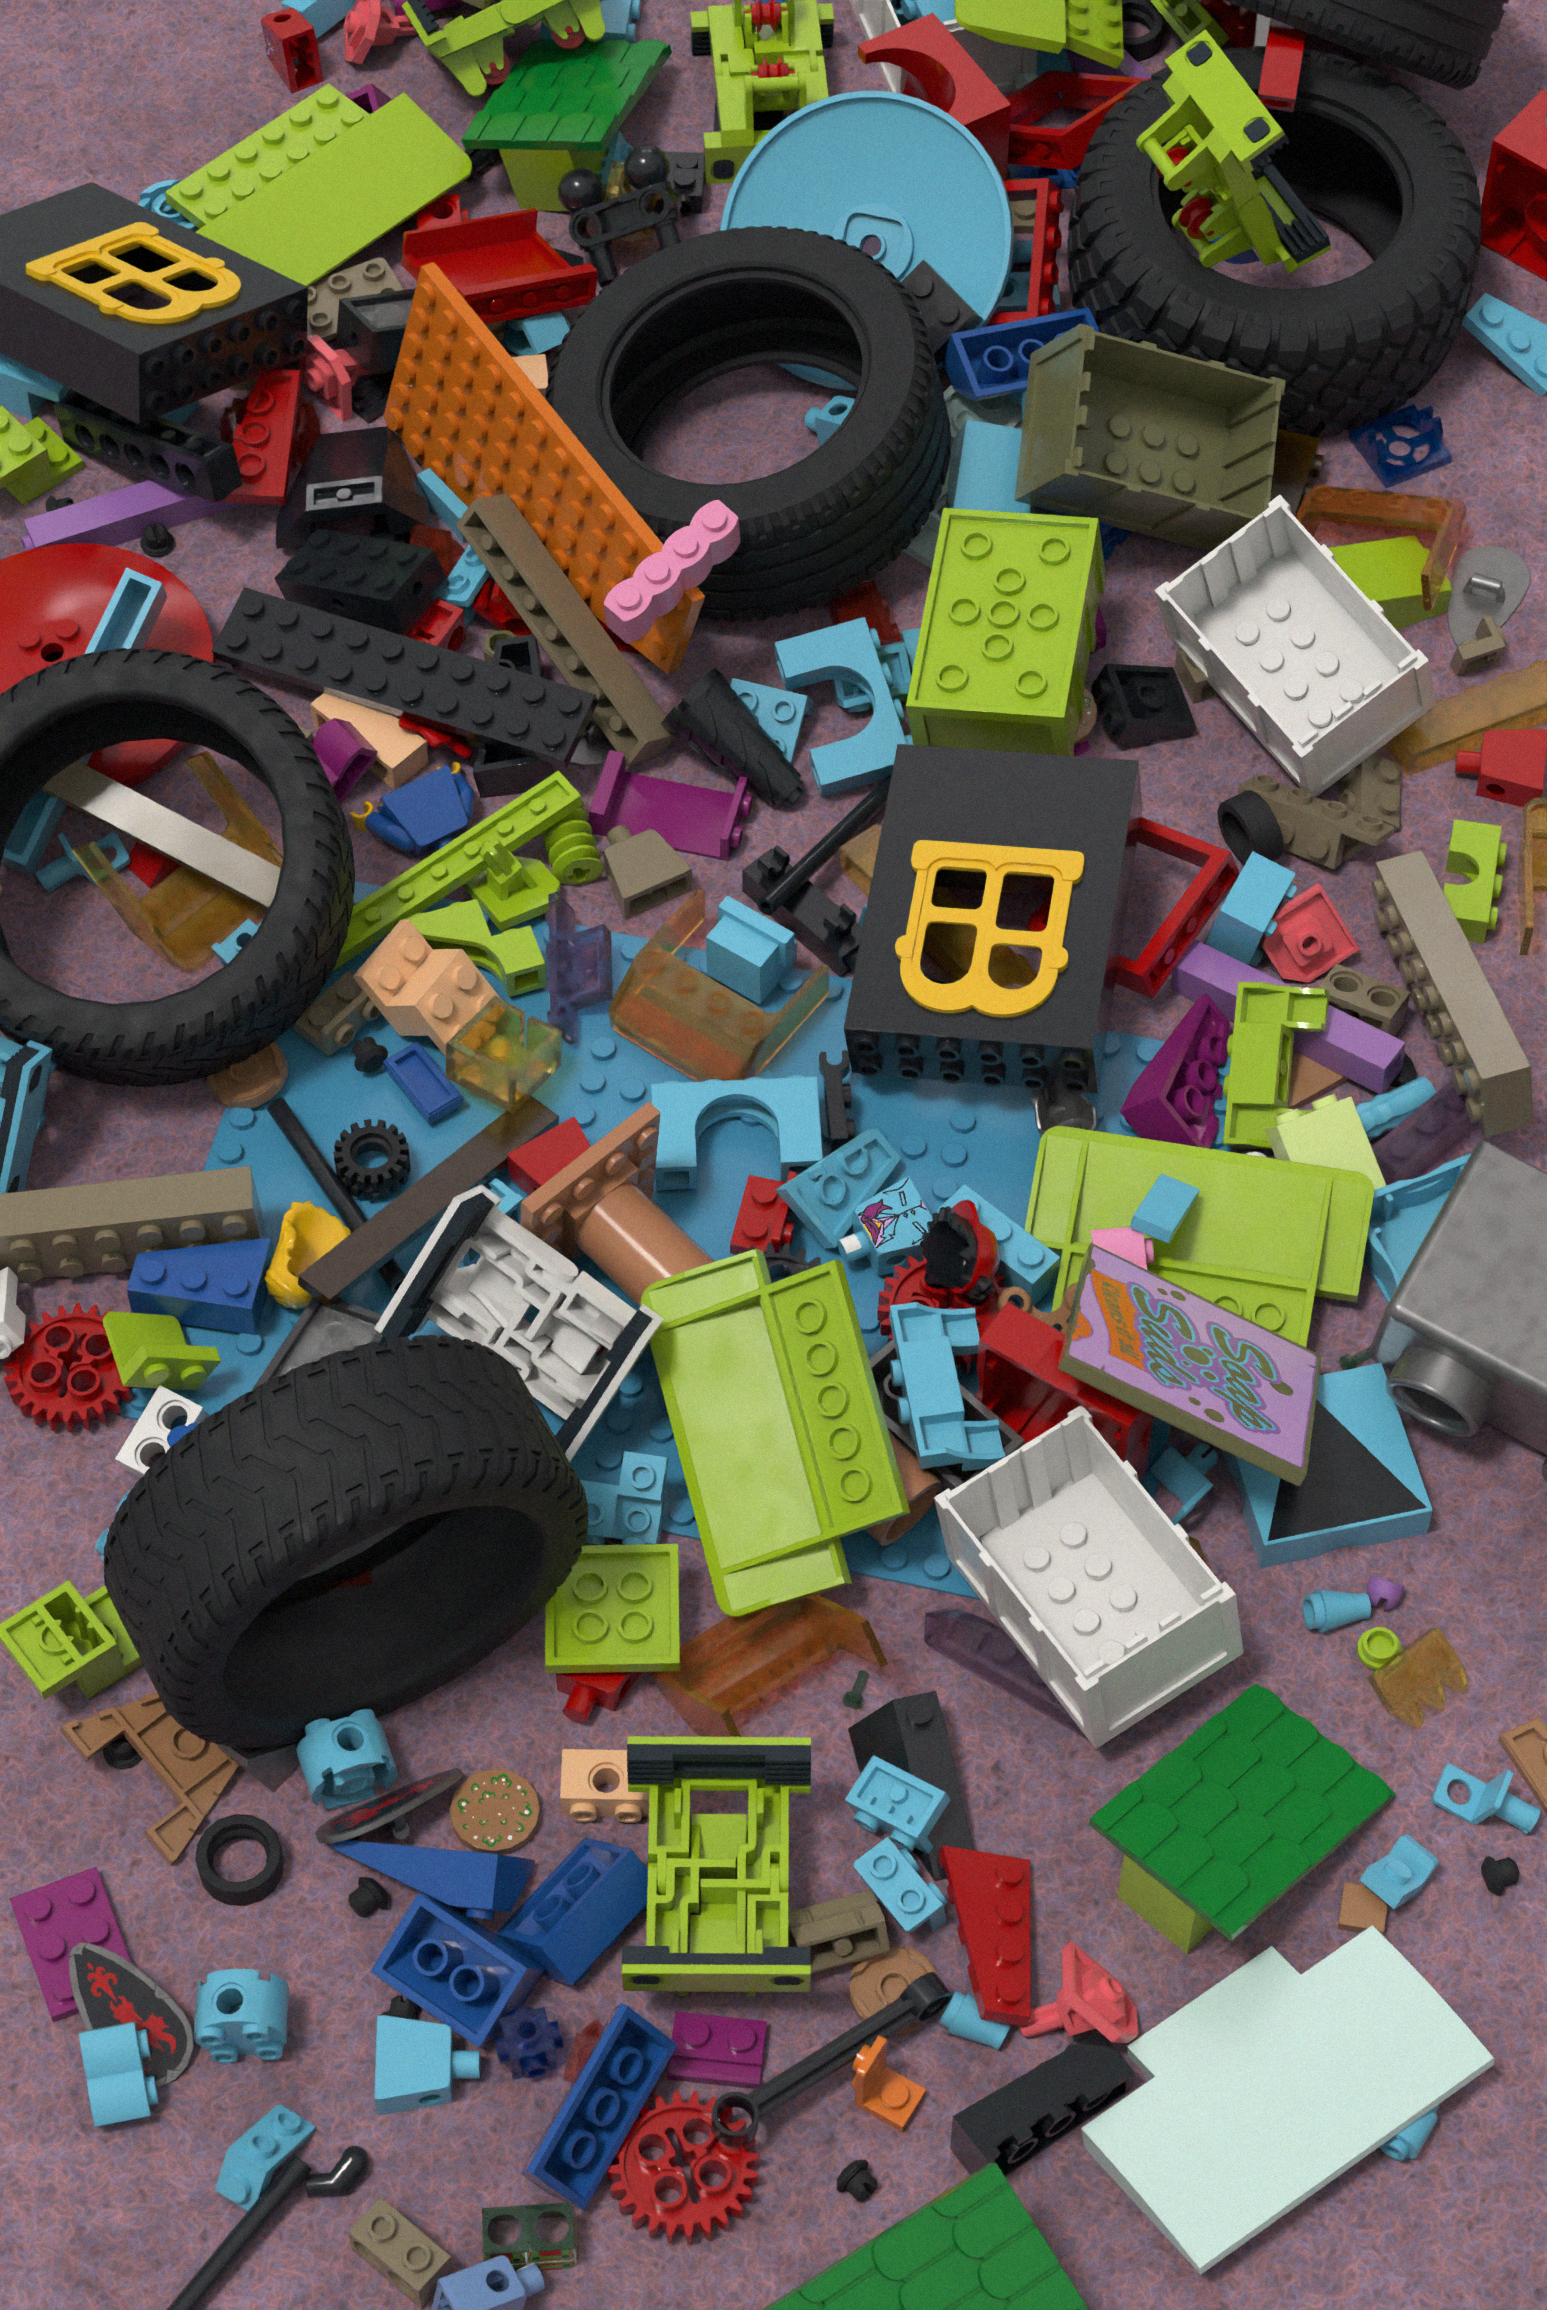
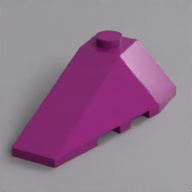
(1179, 1086)

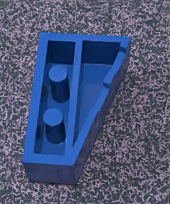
(204, 1284)

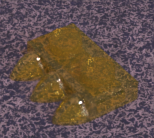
(1418, 1674)

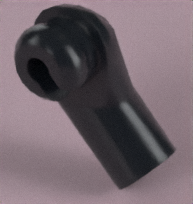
(343, 2177)

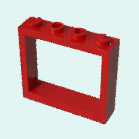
(1055, 146)
(1046, 241)
(1187, 917)

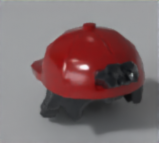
(961, 1251)

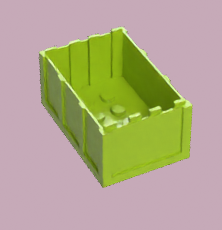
(1007, 632)

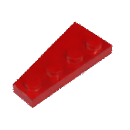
(266, 439)
(994, 1926)

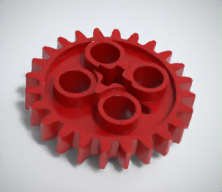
(914, 1286)
(41, 1360)
(644, 2179)

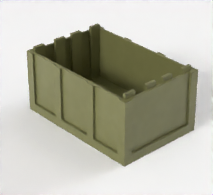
(1146, 438)

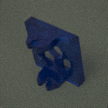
(1377, 452)

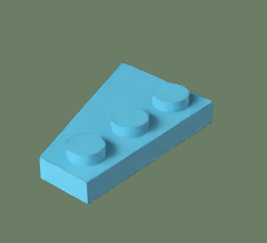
(1512, 338)
(838, 1183)

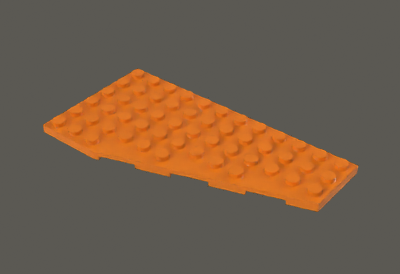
(492, 433)

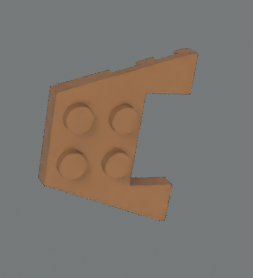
(183, 1762)

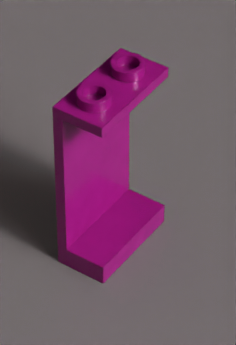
(683, 814)

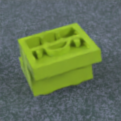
(33, 458)
(69, 1641)

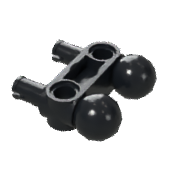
(625, 215)

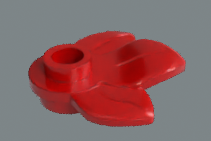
(437, 737)

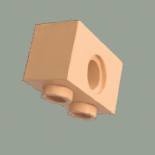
(584, 1772)

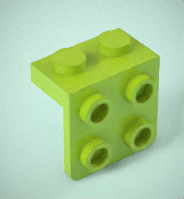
(155, 1353)

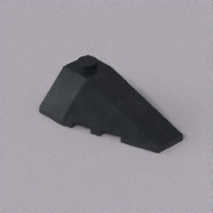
(915, 1739)

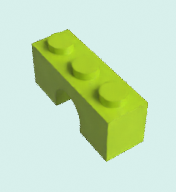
(1475, 854)

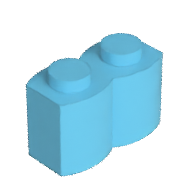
(117, 2073)

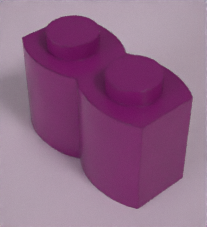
(343, 755)

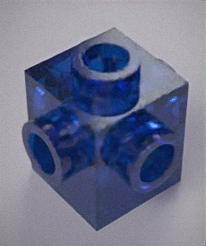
(528, 2042)

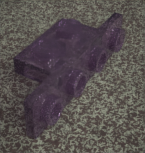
(578, 967)

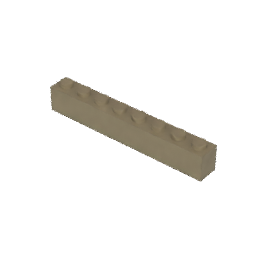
(565, 626)

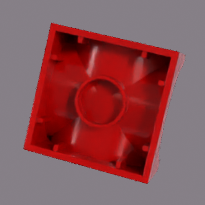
(947, 78)
(1517, 191)

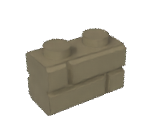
(840, 1931)

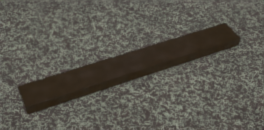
(423, 1203)

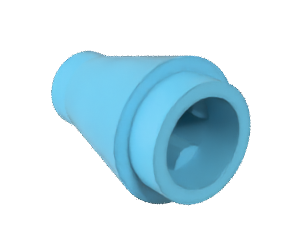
(1333, 1609)
(964, 2021)

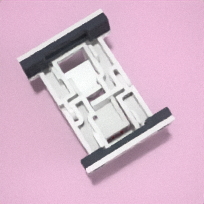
(495, 1294)

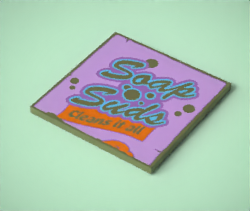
(1192, 1364)

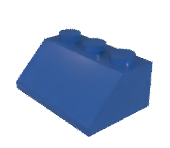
(579, 1909)
(456, 1969)

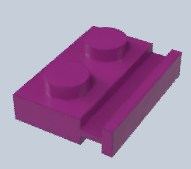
(717, 2050)

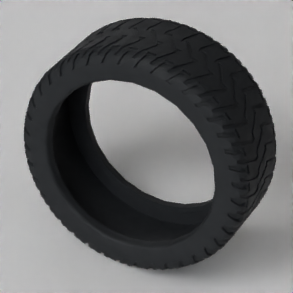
(281, 970)
(373, 1456)

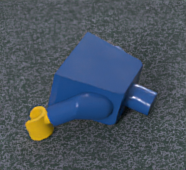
(422, 813)

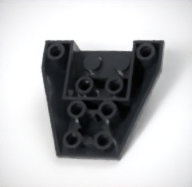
(352, 477)

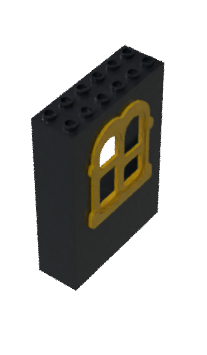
(90, 248)
(995, 828)

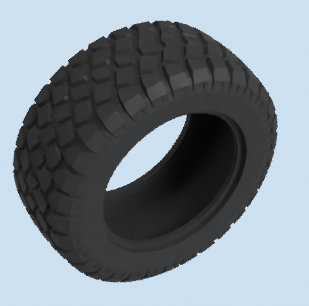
(1354, 153)

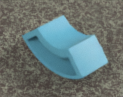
(535, 333)

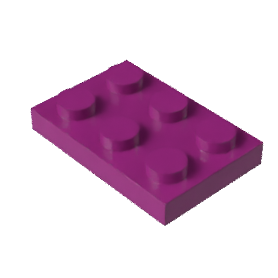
(57, 1920)

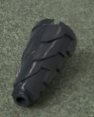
(729, 736)

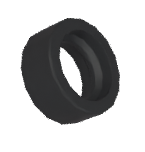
(1148, 15)
(1250, 826)
(250, 1890)

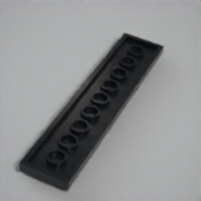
(405, 677)

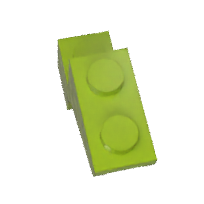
(509, 955)

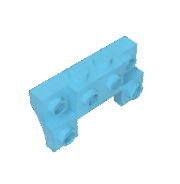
(930, 1388)
(633, 1506)

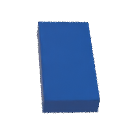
(423, 1082)

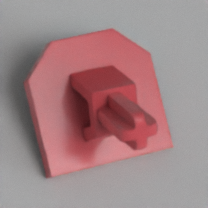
(372, 25)
(330, 375)
(1308, 937)
(1086, 2002)

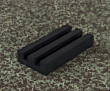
(368, 393)

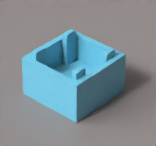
(1250, 908)

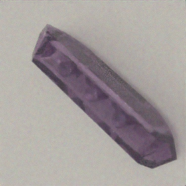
(993, 1657)

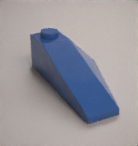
(454, 1877)

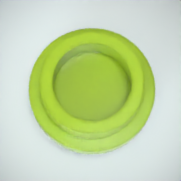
(1377, 1647)

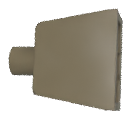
(643, 870)

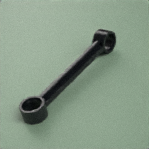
(916, 2004)

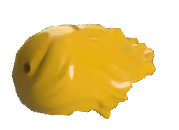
(304, 1238)

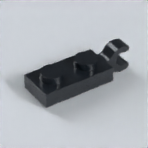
(837, 1099)

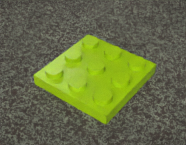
(616, 1612)

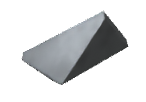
(266, 1764)

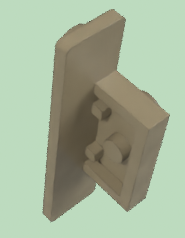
(1372, 790)
(1316, 826)

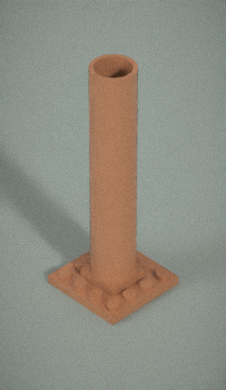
(607, 1211)

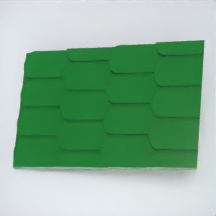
(562, 111)
(1235, 1818)
(954, 2253)

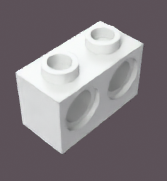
(153, 1427)

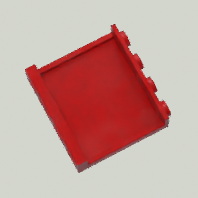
(501, 266)

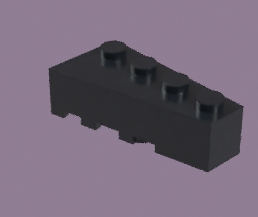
(501, 770)
(1040, 2106)

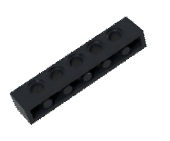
(151, 448)

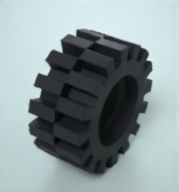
(372, 1139)

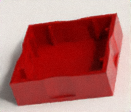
(1032, 1395)

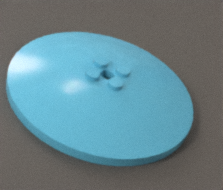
(886, 172)

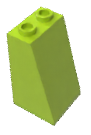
(1392, 577)

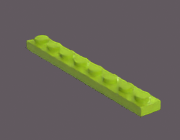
(457, 862)

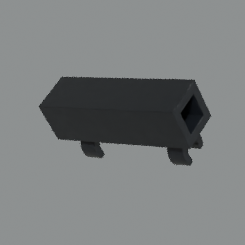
(813, 917)

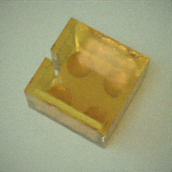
(491, 1058)

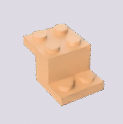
(423, 987)

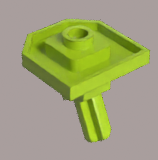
(511, 886)

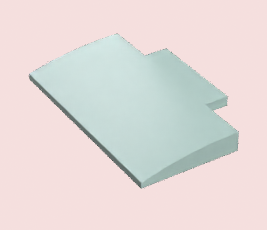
(1278, 2090)

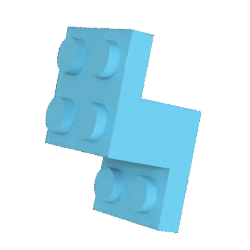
(25, 389)

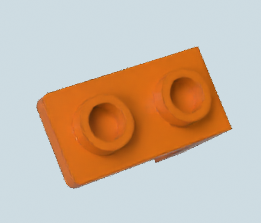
(882, 2090)

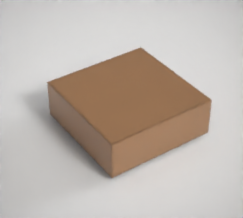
(1361, 1909)

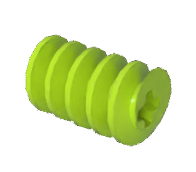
(573, 849)

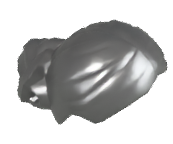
(1062, 1109)

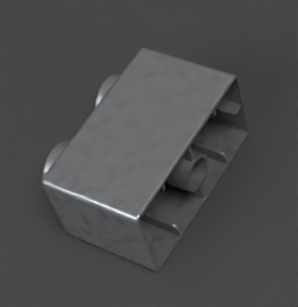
(1473, 1307)

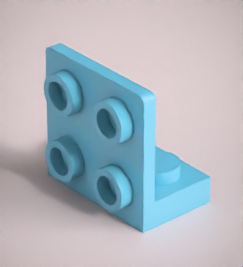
(778, 712)

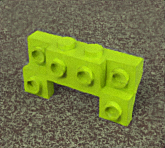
(1263, 1056)

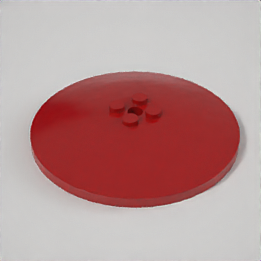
(54, 604)

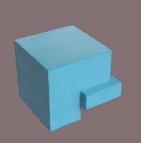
(748, 950)

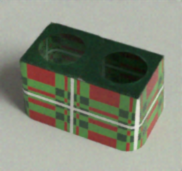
(545, 2255)

